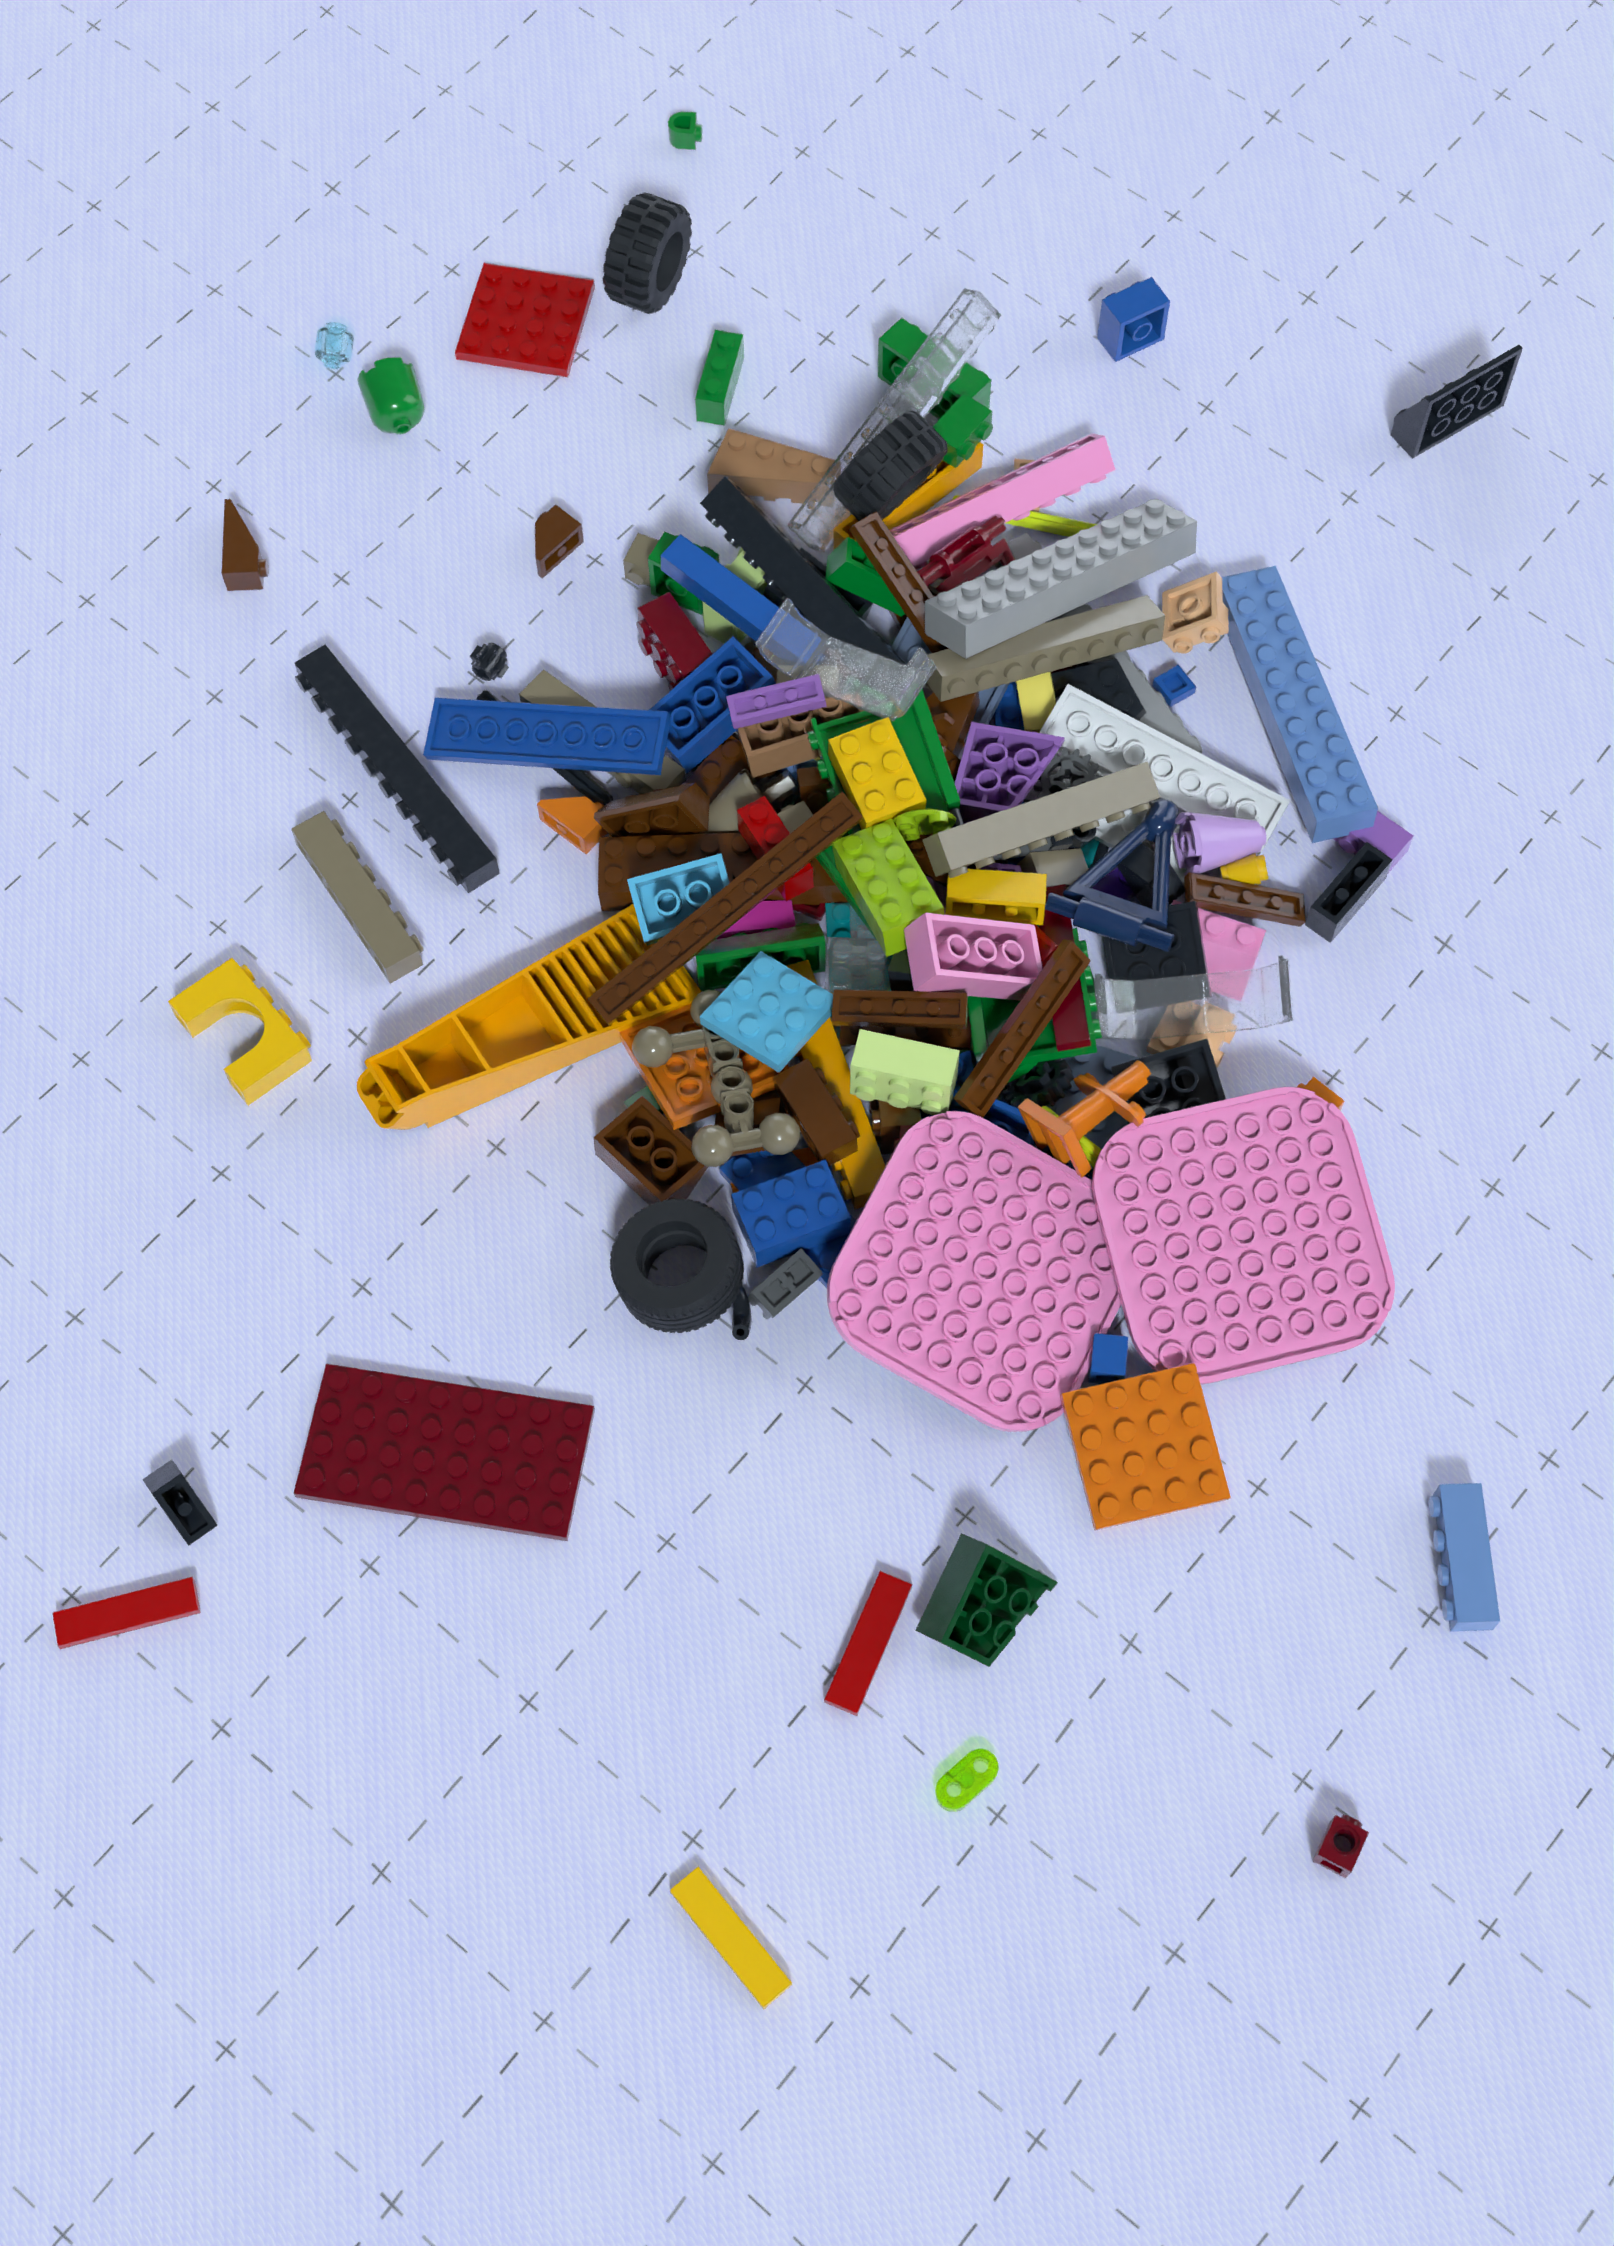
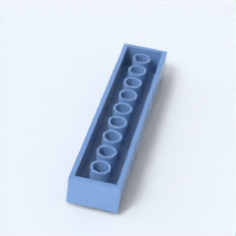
(1296, 706)

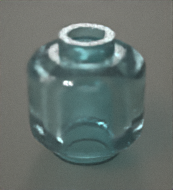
(334, 345)

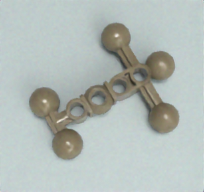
(729, 1087)

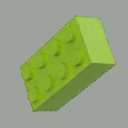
(885, 882)

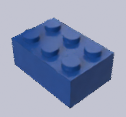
(791, 1213)

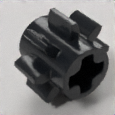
(489, 661)

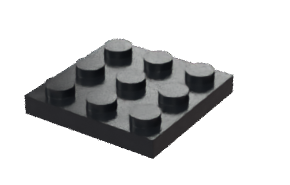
(1147, 962)

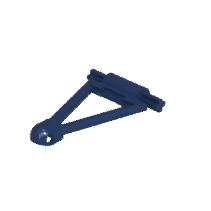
(1115, 916)

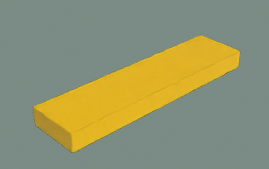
(731, 1937)

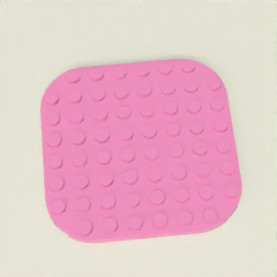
(1243, 1234)
(977, 1272)

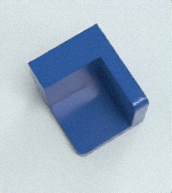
(1108, 1358)

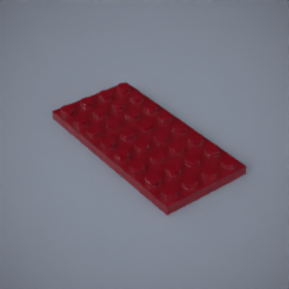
(445, 1452)

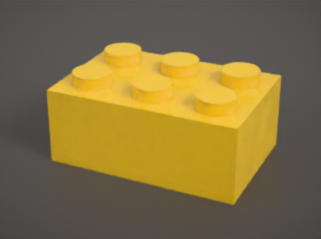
(875, 772)

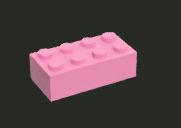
(972, 956)

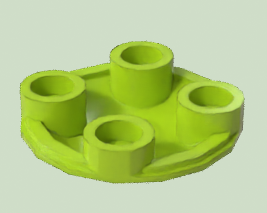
(923, 822)

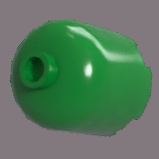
(392, 395)

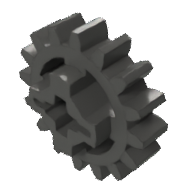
(1055, 783)

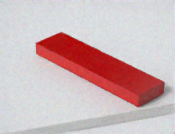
(126, 1612)
(868, 1643)

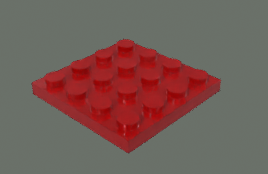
(525, 320)

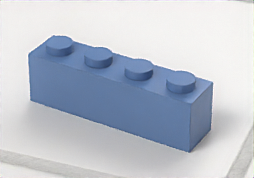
(1465, 1557)

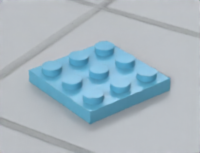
(769, 1011)

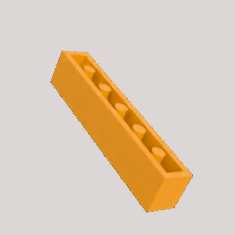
(932, 490)

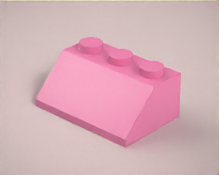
(1228, 942)

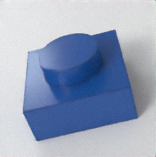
(1174, 685)

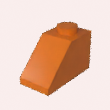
(573, 820)

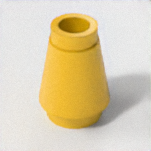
(1249, 869)

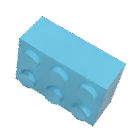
(674, 893)

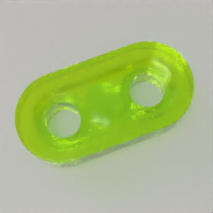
(967, 1779)

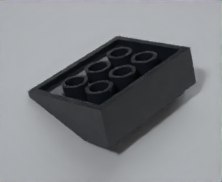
(1456, 405)
(1178, 1079)

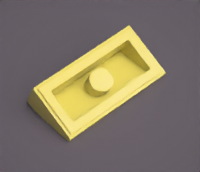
(1036, 700)

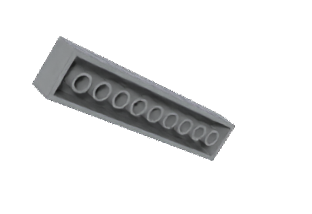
(1059, 578)

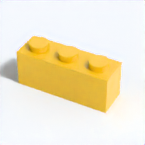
(998, 896)

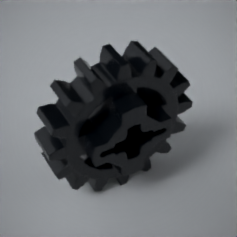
(1041, 1085)

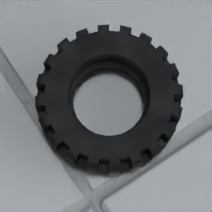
(647, 253)
(890, 467)

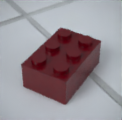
(670, 639)

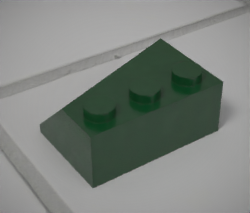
(981, 1600)

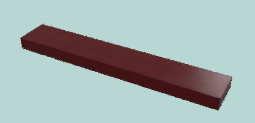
(1070, 1018)

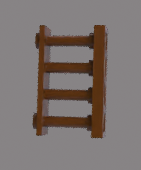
(927, 1016)

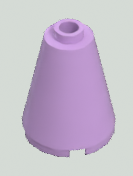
(1214, 840)

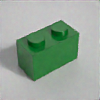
(963, 428)

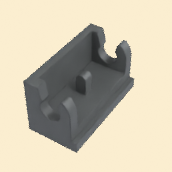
(785, 1284)

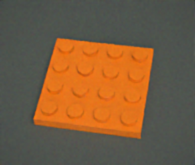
(684, 1082)
(1144, 1446)

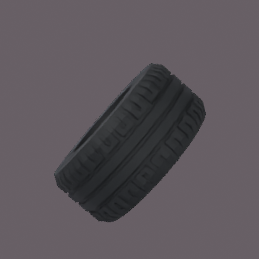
(665, 1227)

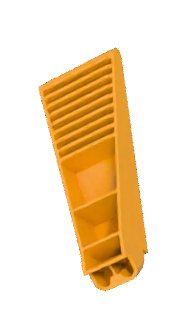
(516, 1030)

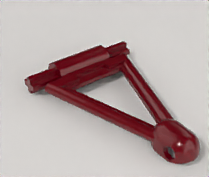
(969, 558)

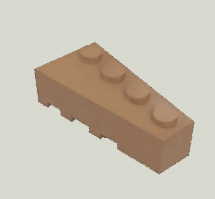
(767, 467)
(785, 740)

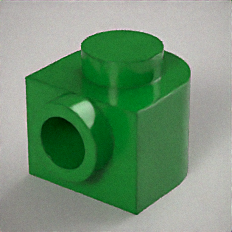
(684, 130)

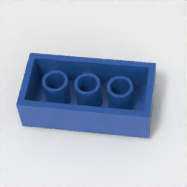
(700, 703)

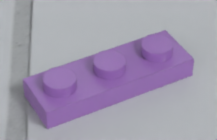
(776, 701)

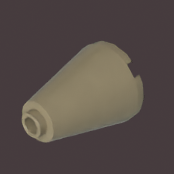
(733, 797)

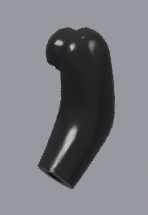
(741, 1316)

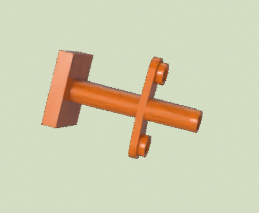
(1065, 1131)

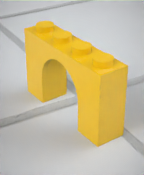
(231, 991)

